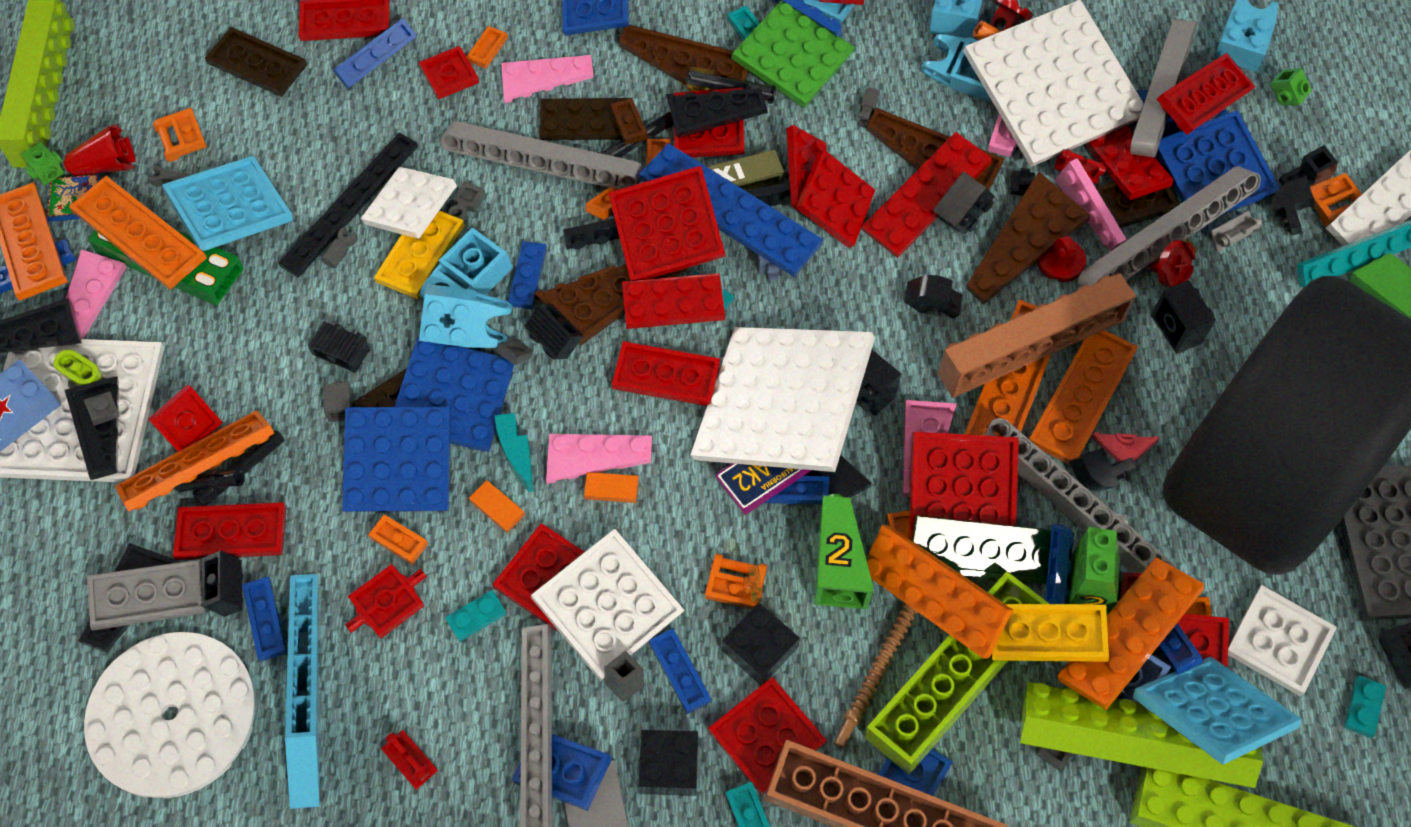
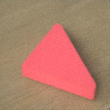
(1125, 445)

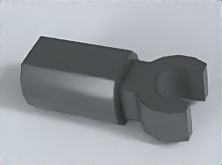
(868, 105)
(165, 176)
(339, 248)

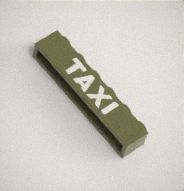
(752, 171)

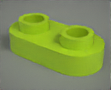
(79, 369)

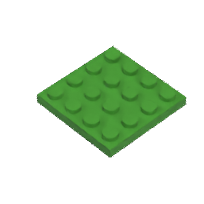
(793, 53)

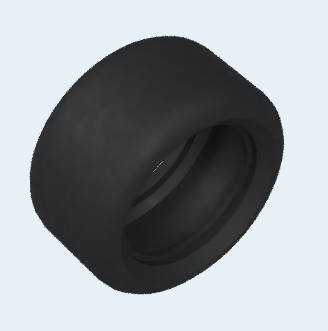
(1299, 428)

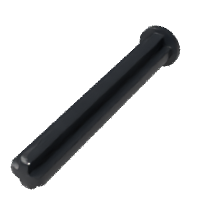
(717, 82)
(653, 128)
(245, 464)

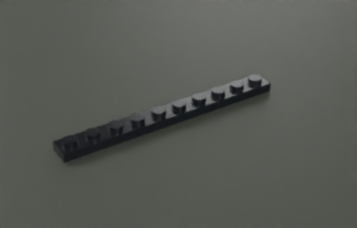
(607, 230)

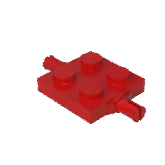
(386, 601)

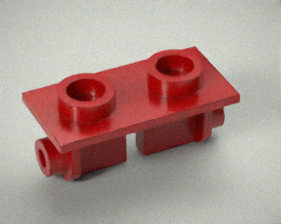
(1092, 168)
(408, 759)

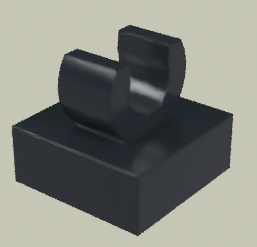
(1021, 181)

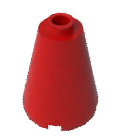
(101, 154)

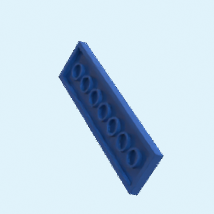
(744, 215)

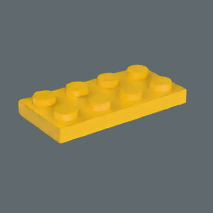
(415, 259)
(1054, 633)

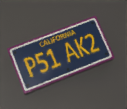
(755, 484)

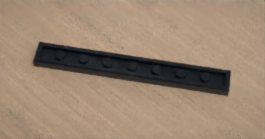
(348, 205)

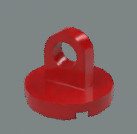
(1010, 12)
(1064, 261)
(1175, 264)

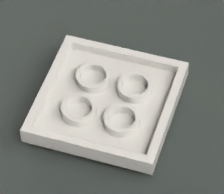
(409, 202)
(1281, 640)

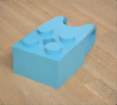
(955, 17)
(1247, 34)
(955, 69)
(471, 265)
(467, 317)

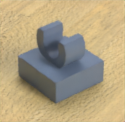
(766, 266)

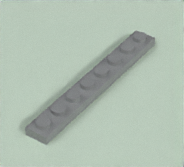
(536, 728)

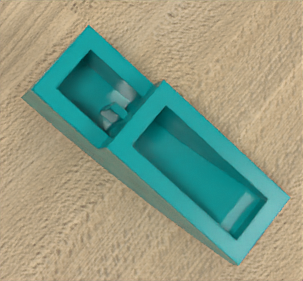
(515, 449)

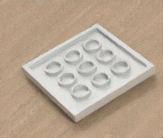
(607, 603)

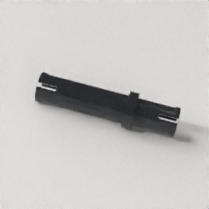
(216, 479)

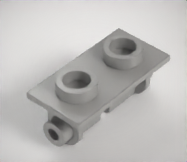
(1234, 230)

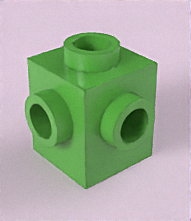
(1291, 87)
(42, 163)

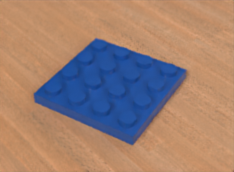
(1210, 153)
(461, 379)
(396, 459)

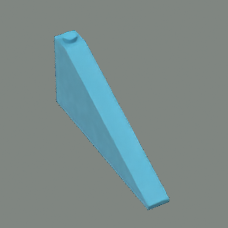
(303, 694)

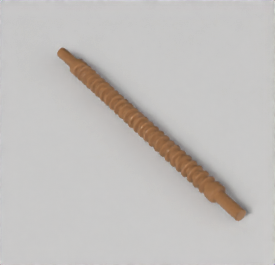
(853, 716)

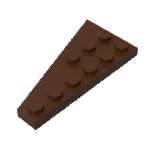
(678, 55)
(919, 143)
(1026, 237)
(593, 299)

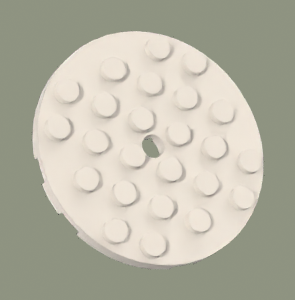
(179, 755)

